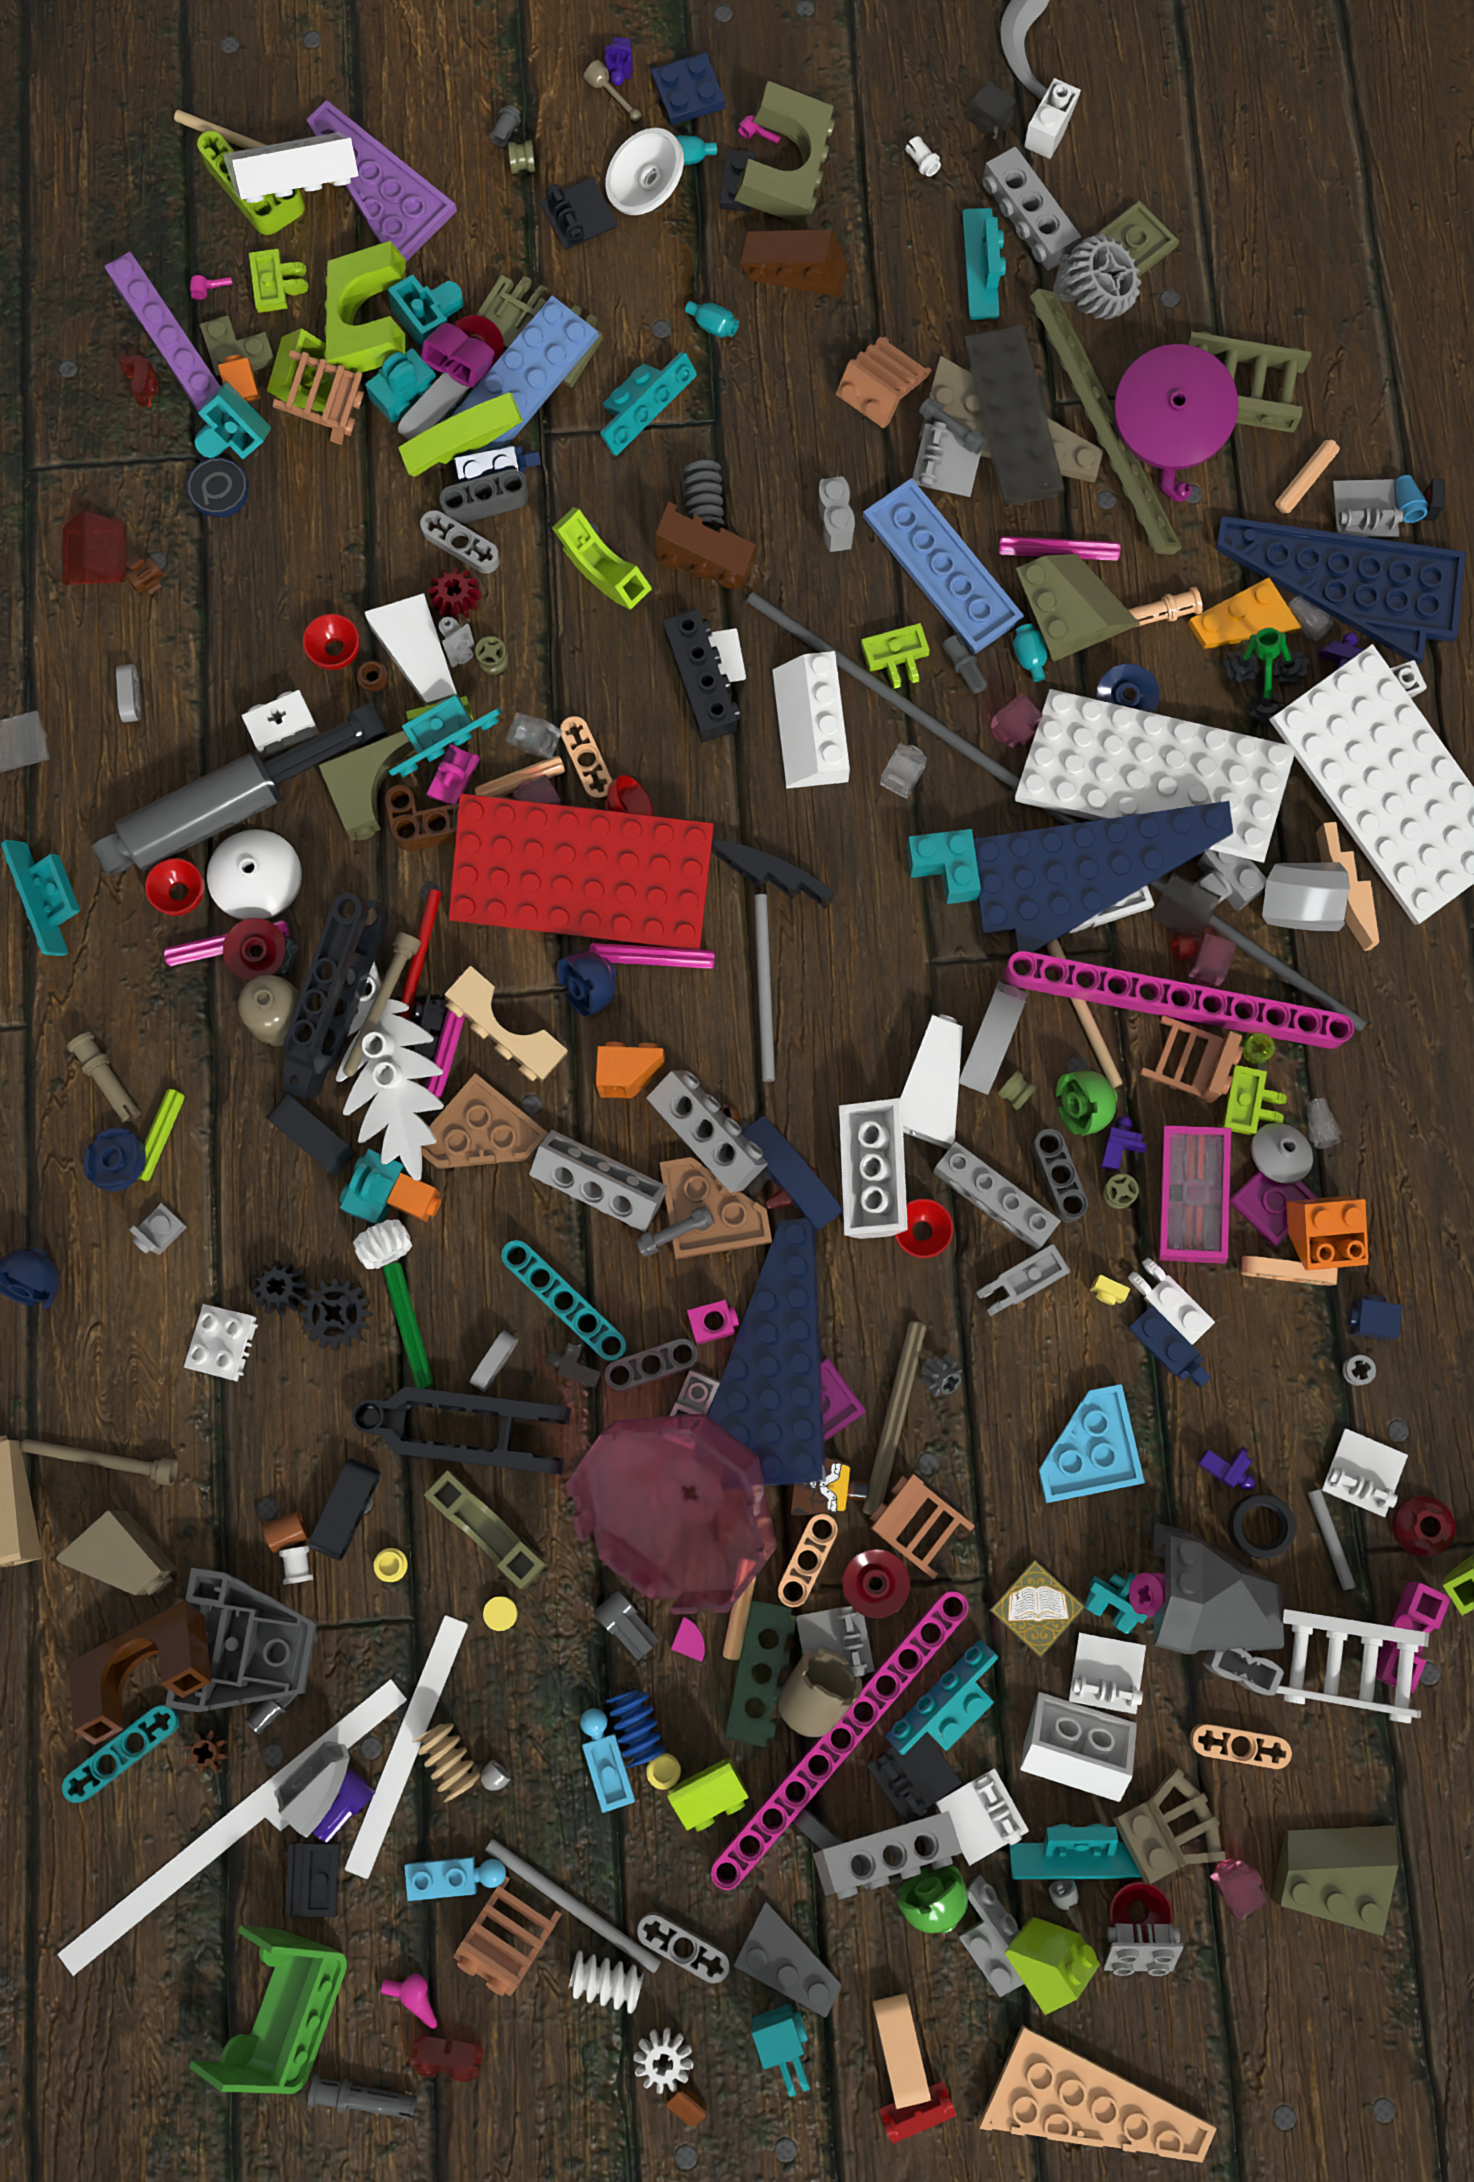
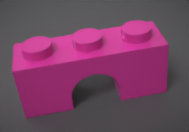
(1418, 1610)

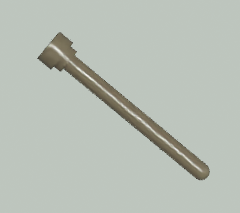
(404, 948)
(162, 1470)

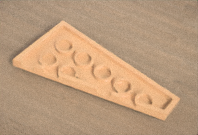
(1077, 2101)

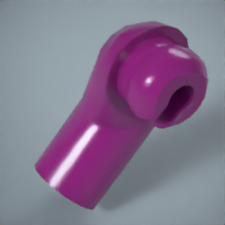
(1172, 488)

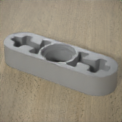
(453, 530)
(685, 1962)

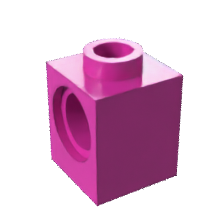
(701, 1332)

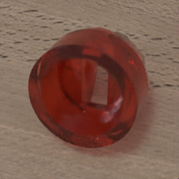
(1182, 946)

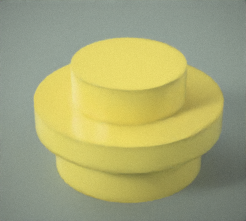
(390, 1565)

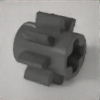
(941, 1375)

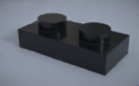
(734, 165)

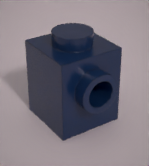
(1375, 1318)

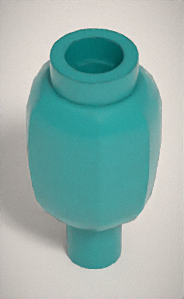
(695, 148)
(713, 318)
(1031, 650)

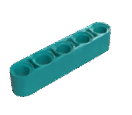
(556, 1287)

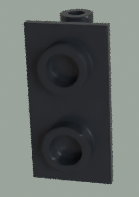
(428, 1017)

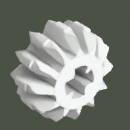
(382, 1244)
(674, 2068)

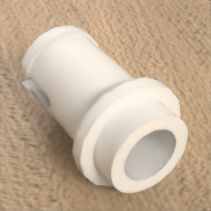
(926, 160)

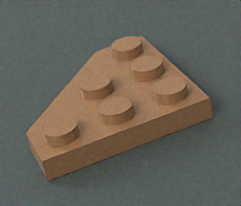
(481, 1130)
(736, 1217)

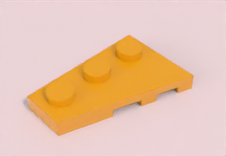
(1243, 616)

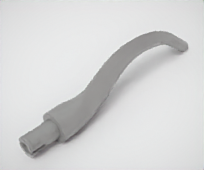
(1014, 26)

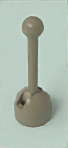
(598, 77)

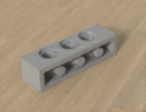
(1030, 193)
(670, 1100)
(598, 1180)
(996, 1196)
(835, 1862)

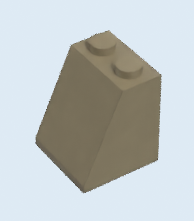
(121, 1555)

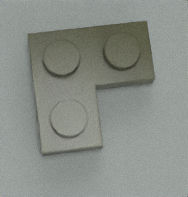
(223, 343)

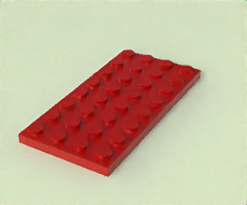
(580, 871)

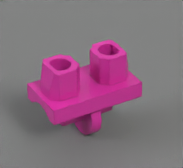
(453, 775)

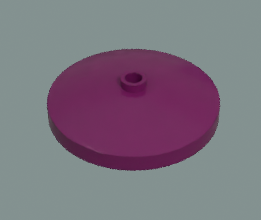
(1168, 433)

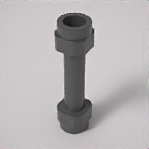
(973, 440)
(649, 1243)

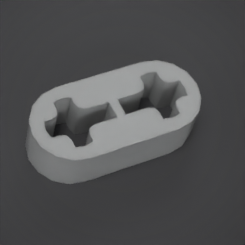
(128, 693)
(493, 1361)

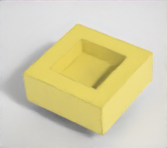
(1109, 1290)

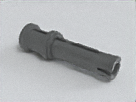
(346, 2095)

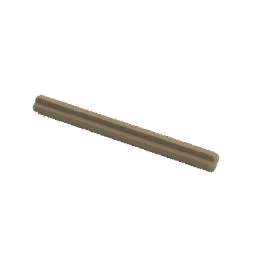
(894, 1416)

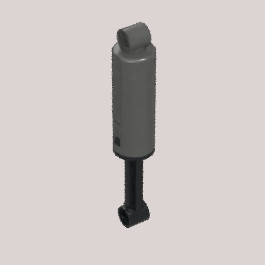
(224, 797)

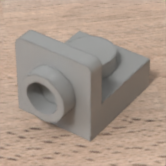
(158, 1230)

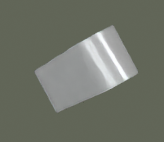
(434, 406)

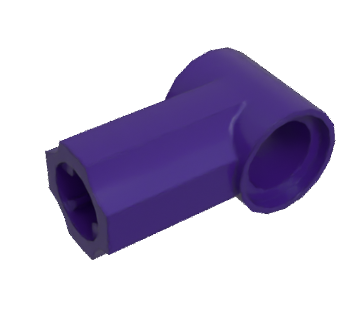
(349, 1801)

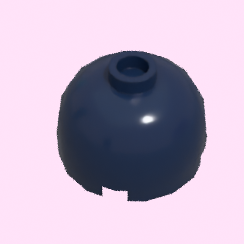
(588, 980)
(29, 1277)

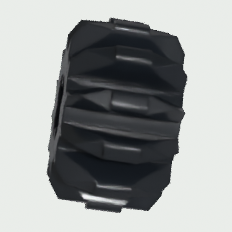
(272, 1299)

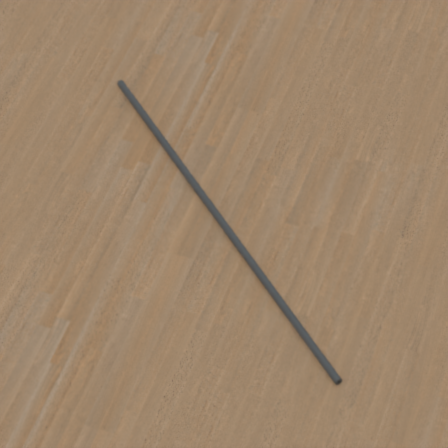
(1013, 781)

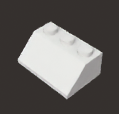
(1079, 1747)

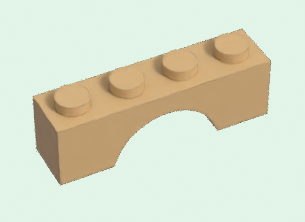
(535, 1052)

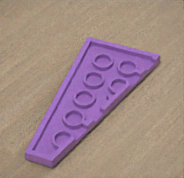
(387, 192)

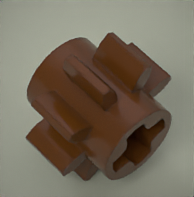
(143, 574)
(215, 1746)

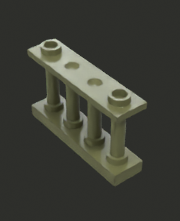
(1253, 409)

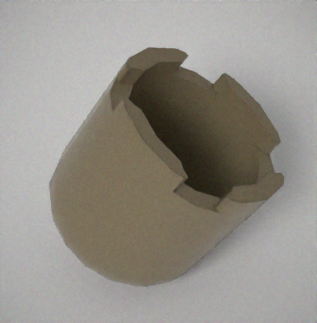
(268, 1007)
(818, 1693)

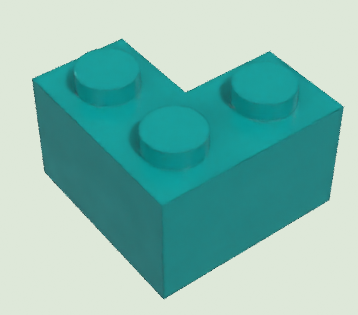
(951, 856)

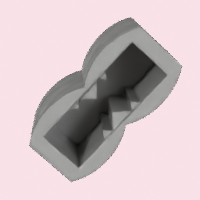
(836, 514)
(1248, 1670)

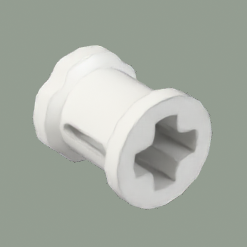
(296, 1565)

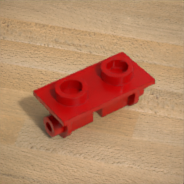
(913, 2119)

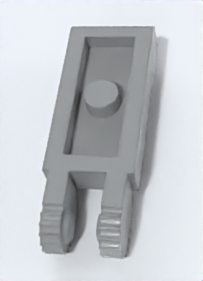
(1027, 1278)

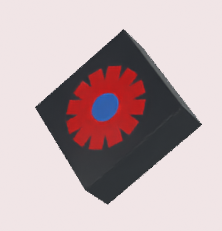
(1435, 497)

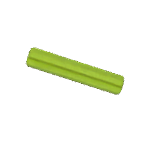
(160, 1130)

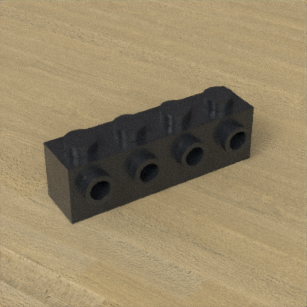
(700, 675)

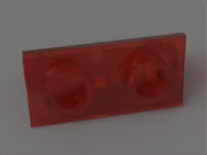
(457, 2064)

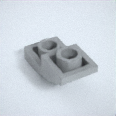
(696, 1394)

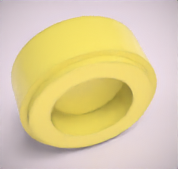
(500, 1613)
(664, 1771)

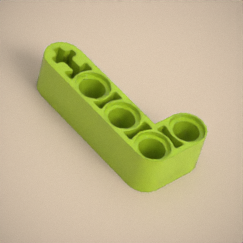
(278, 210)

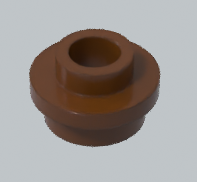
(368, 669)

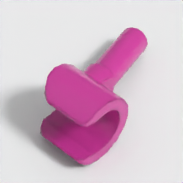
(748, 128)
(200, 284)

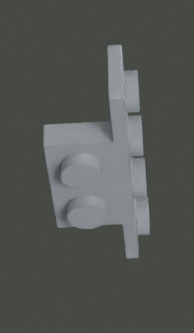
(991, 1937)

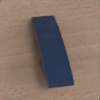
(793, 1174)

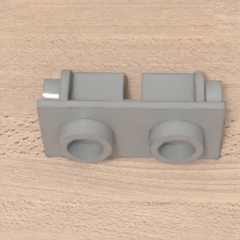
(459, 641)

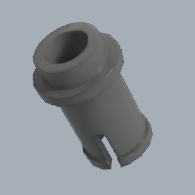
(505, 125)

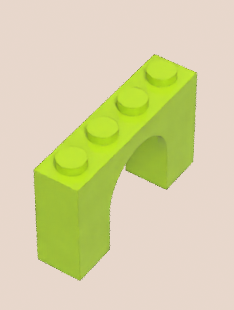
(349, 284)

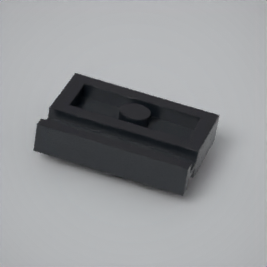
(313, 1879)

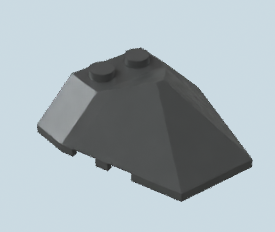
(1213, 1599)
(253, 1644)

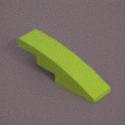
(461, 432)

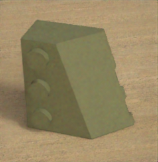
(1071, 604)
(1339, 1874)

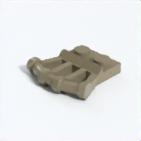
(1151, 1840)

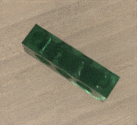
(740, 1724)

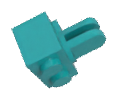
(423, 309)
(400, 384)
(230, 424)
(371, 1188)
(780, 2039)

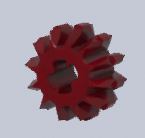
(454, 583)

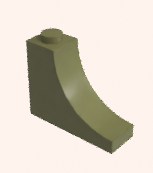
(356, 782)

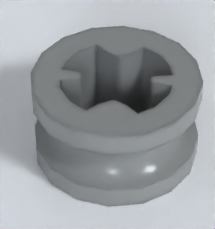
(1368, 1375)

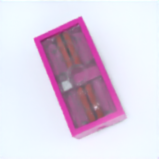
(1195, 1194)

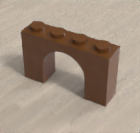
(101, 1673)

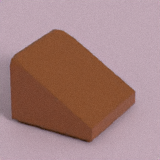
(687, 2105)

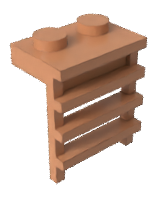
(880, 380)
(341, 400)
(1214, 1065)
(894, 1517)
(492, 1957)

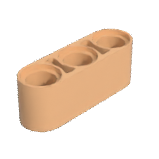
(795, 1573)
(901, 2051)

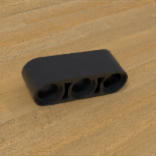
(310, 1134)
(344, 1509)

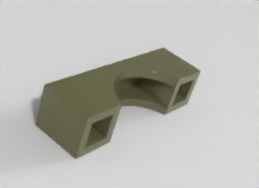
(486, 1528)

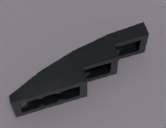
(762, 867)

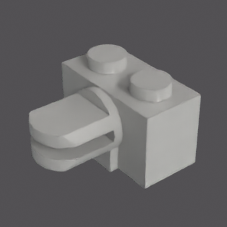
(1231, 878)

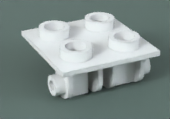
(220, 1342)
(1365, 1473)
(1107, 1673)
(983, 1816)

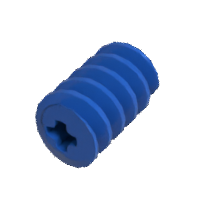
(636, 1727)

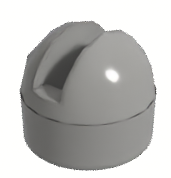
(494, 1776)
(1069, 1898)

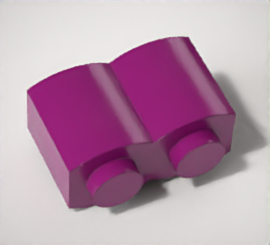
(457, 354)

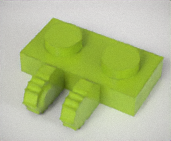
(269, 280)
(896, 648)
(1245, 1101)

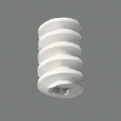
(605, 1982)

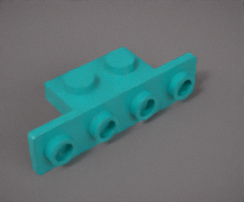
(983, 262)
(643, 399)
(440, 727)
(44, 893)
(949, 1705)
(1074, 1854)

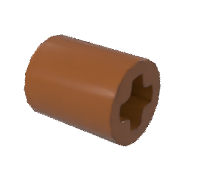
(285, 1531)

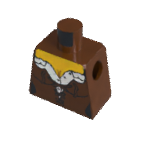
(828, 1496)

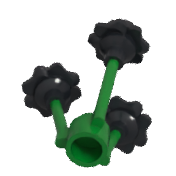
(1288, 668)

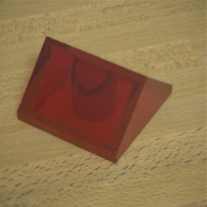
(93, 550)

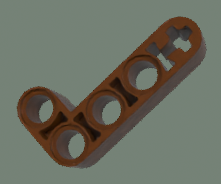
(420, 821)

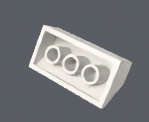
(291, 166)
(811, 721)
(873, 1169)

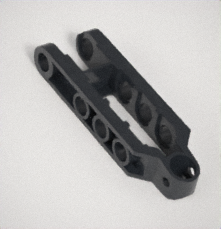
(345, 945)
(389, 1417)

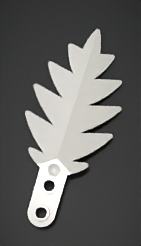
(388, 1078)

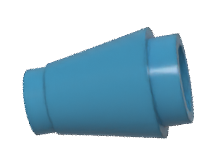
(1410, 499)

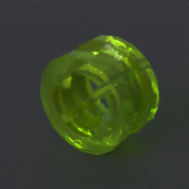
(1259, 1038)

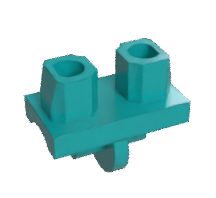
(1103, 1593)

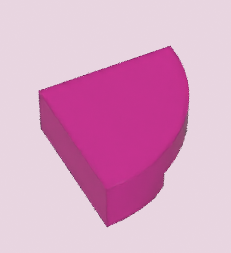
(689, 1640)

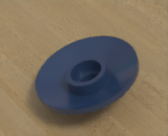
(1130, 676)

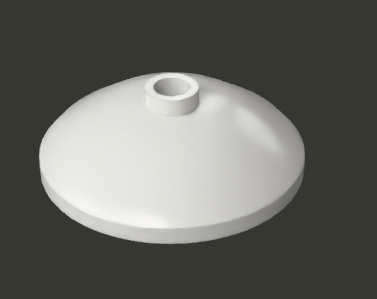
(644, 171)
(267, 888)

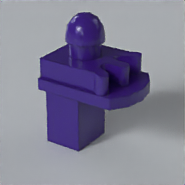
(619, 60)
(1341, 652)
(1120, 1139)
(1228, 1473)

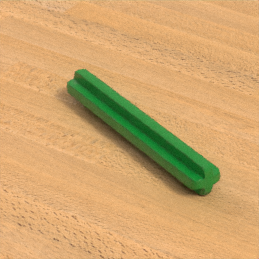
(408, 1325)

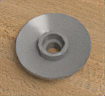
(1275, 1160)

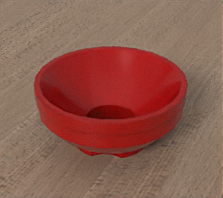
(326, 630)
(628, 796)
(165, 877)
(937, 1218)

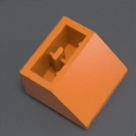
(627, 1070)
(1329, 1231)

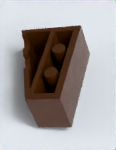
(796, 260)
(703, 551)

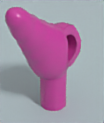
(413, 1996)

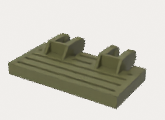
(513, 316)

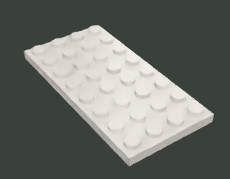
(1126, 762)
(1387, 781)

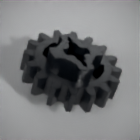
(345, 1305)

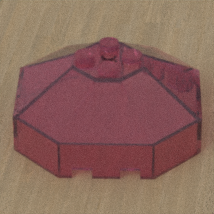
(657, 1537)

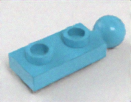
(605, 1762)
(451, 1877)

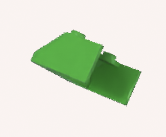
(290, 2019)

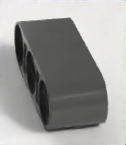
(494, 485)
(1059, 1160)
(634, 1365)

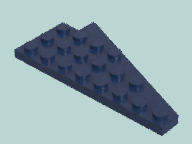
(774, 1371)

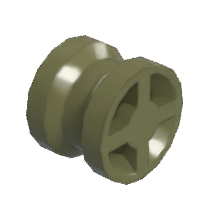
(521, 156)
(491, 648)
(1017, 1090)
(1124, 1186)

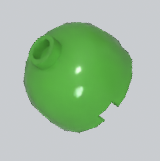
(1086, 1101)
(934, 1899)

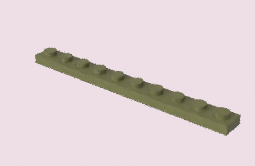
(1101, 414)

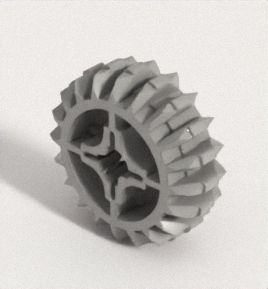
(1103, 276)

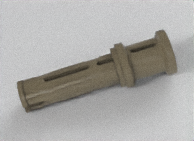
(96, 1065)

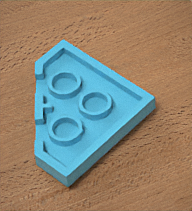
(1093, 1449)

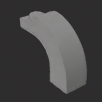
(993, 1038)

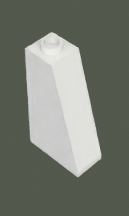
(414, 646)
(933, 1084)

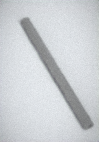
(764, 988)
(573, 1906)

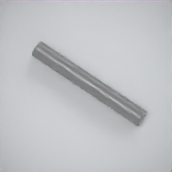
(1331, 1539)

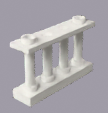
(1372, 1637)

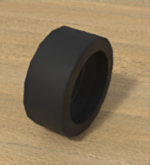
(1287, 1521)

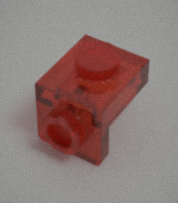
(144, 378)

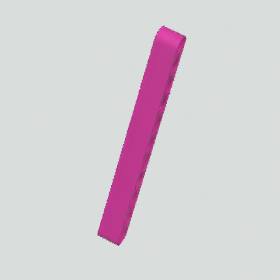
(1192, 995)
(834, 1754)

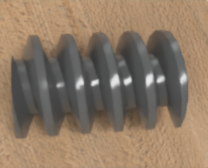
(703, 493)

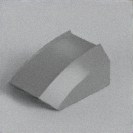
(1306, 896)
(313, 1787)

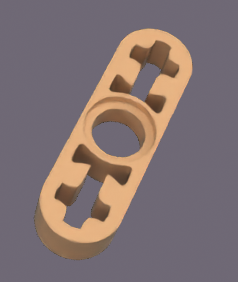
(570, 743)
(1286, 1271)
(1266, 1741)

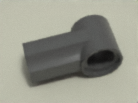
(621, 1618)

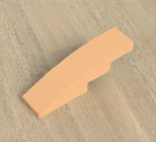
(1360, 905)

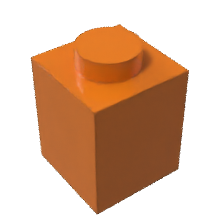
(240, 376)
(414, 1198)

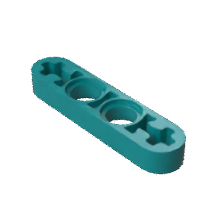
(123, 1755)

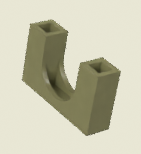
(807, 125)

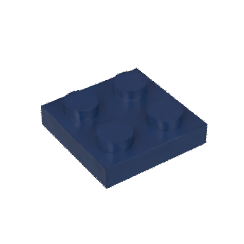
(688, 89)

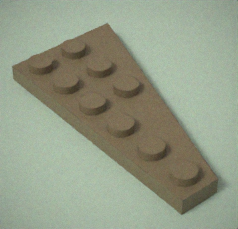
(956, 392)

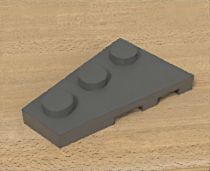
(786, 1963)

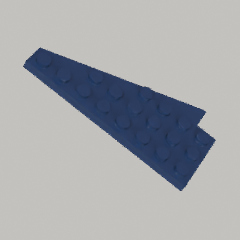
(1371, 584)
(1069, 873)

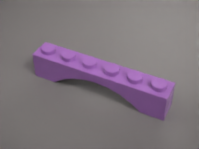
(162, 328)

